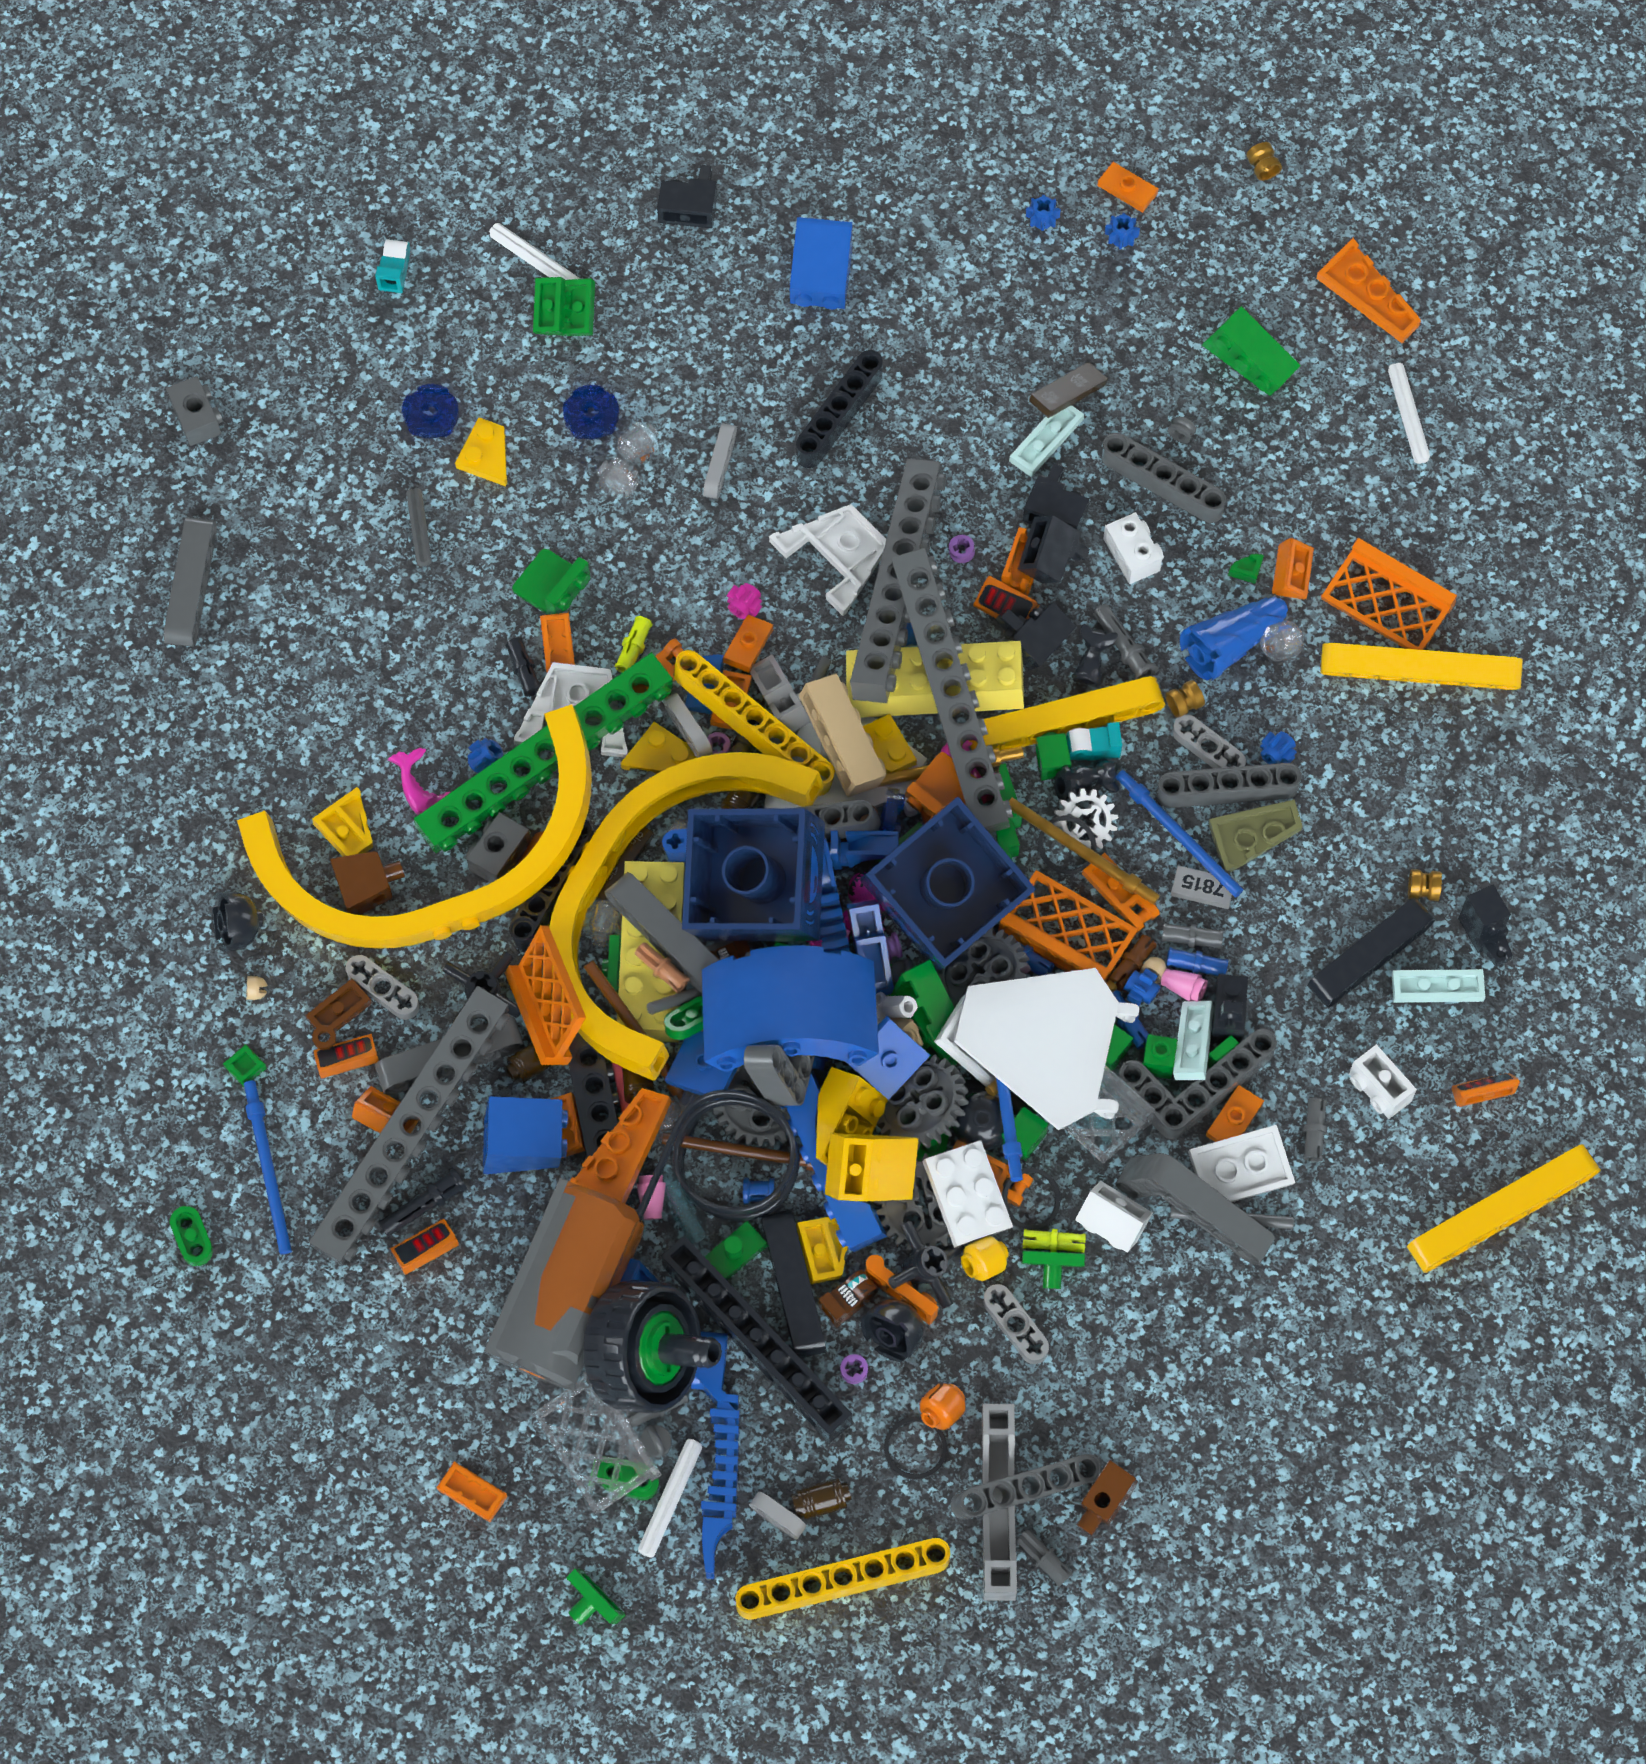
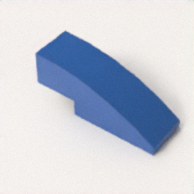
(871, 941)

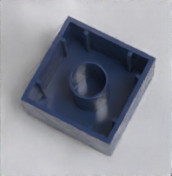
(753, 874)
(947, 884)

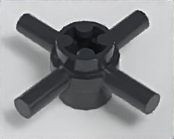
(484, 978)
(925, 1265)

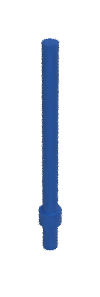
(1141, 795)
(255, 1113)
(1011, 1149)

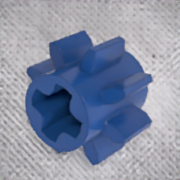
(1043, 212)
(1122, 231)
(1278, 748)
(483, 754)
(1142, 987)

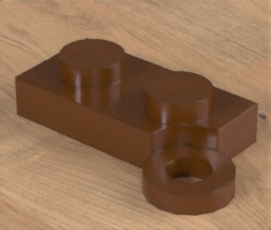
(337, 1012)

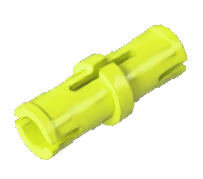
(633, 644)
(1054, 1241)

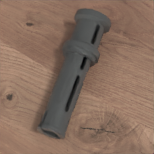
(1131, 652)

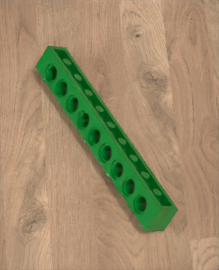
(430, 822)

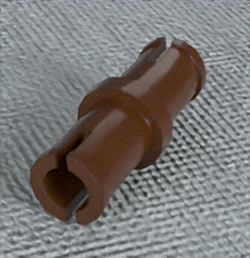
(1132, 961)

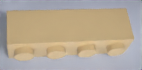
(842, 735)

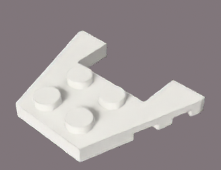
(845, 542)
(566, 686)

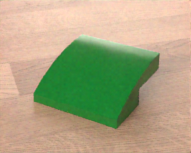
(564, 306)

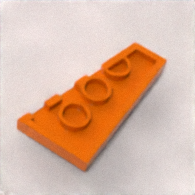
(1362, 286)
(624, 1149)

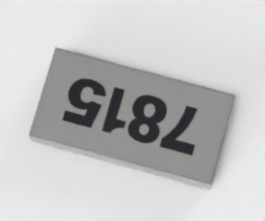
(1200, 887)

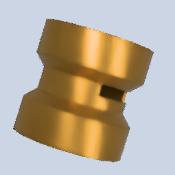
(1264, 161)
(1185, 699)
(1418, 888)

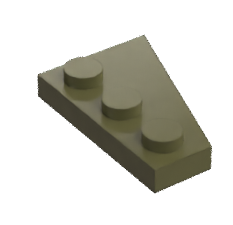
(1252, 832)

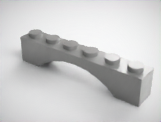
(998, 1526)

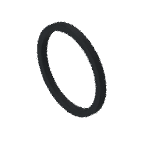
(1042, 852)
(1056, 1206)
(905, 1474)

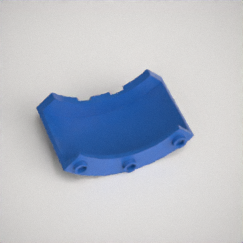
(792, 1000)

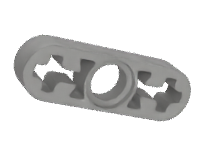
(719, 461)
(687, 725)
(1187, 740)
(381, 975)
(1018, 1311)

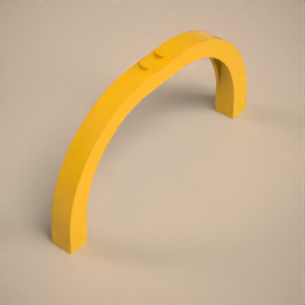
(599, 856)
(456, 913)

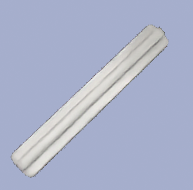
(529, 253)
(1409, 413)
(670, 1498)

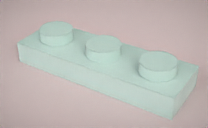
(1045, 440)
(1438, 985)
(1193, 1040)

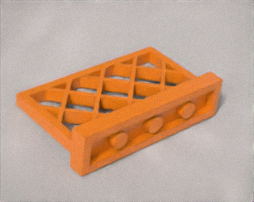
(1399, 575)
(1060, 952)
(534, 1000)

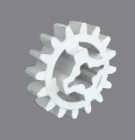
(1094, 808)

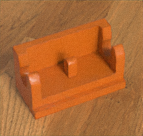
(1011, 575)

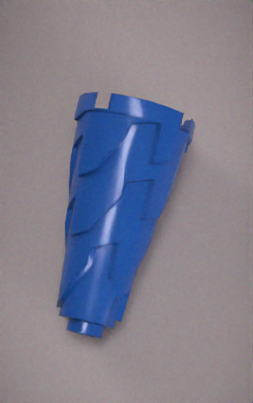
(1228, 636)

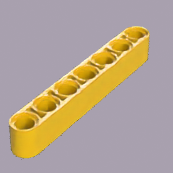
(1421, 666)
(746, 710)
(1083, 710)
(1503, 1208)
(854, 1567)

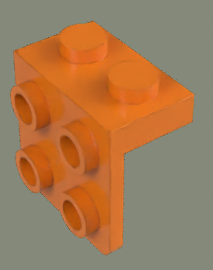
(935, 786)

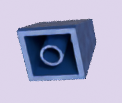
(821, 263)
(523, 1134)

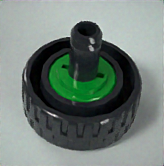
(645, 1346)

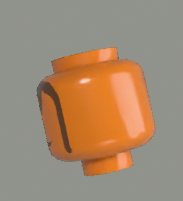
(942, 1406)

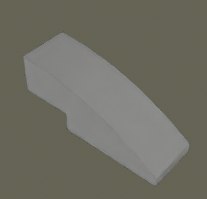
(779, 693)

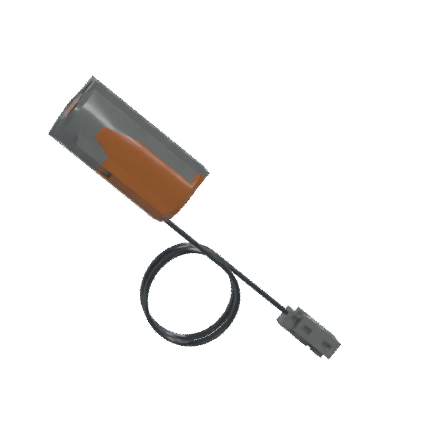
(587, 1247)

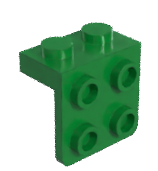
(552, 582)

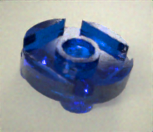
(432, 426)
(596, 426)
(891, 809)

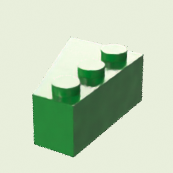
(1252, 352)
(932, 1003)

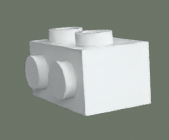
(1133, 547)
(1382, 1082)
(1113, 1216)

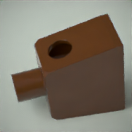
(365, 880)
(1112, 1484)

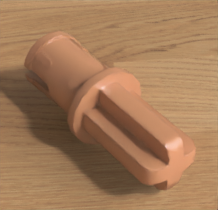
(662, 967)

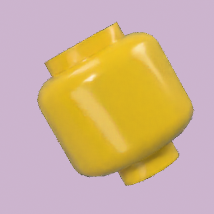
(984, 1258)

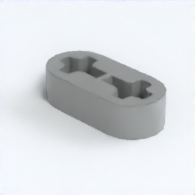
(777, 1515)

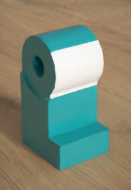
(393, 266)
(1095, 742)

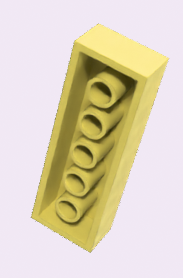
(993, 670)
(636, 979)

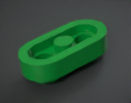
(685, 1020)
(191, 1237)
(627, 1473)

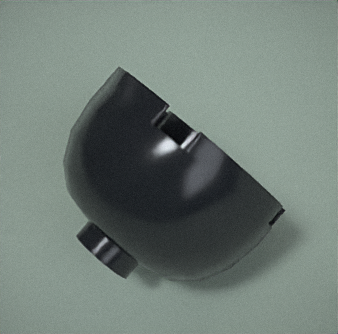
(235, 920)
(981, 1120)
(894, 1328)

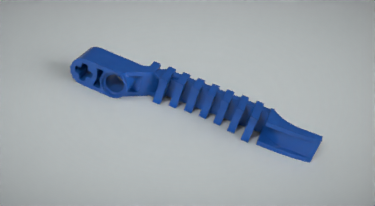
(858, 848)
(831, 924)
(727, 1413)

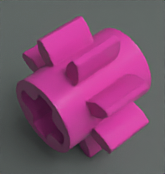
(744, 601)

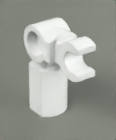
(894, 1006)

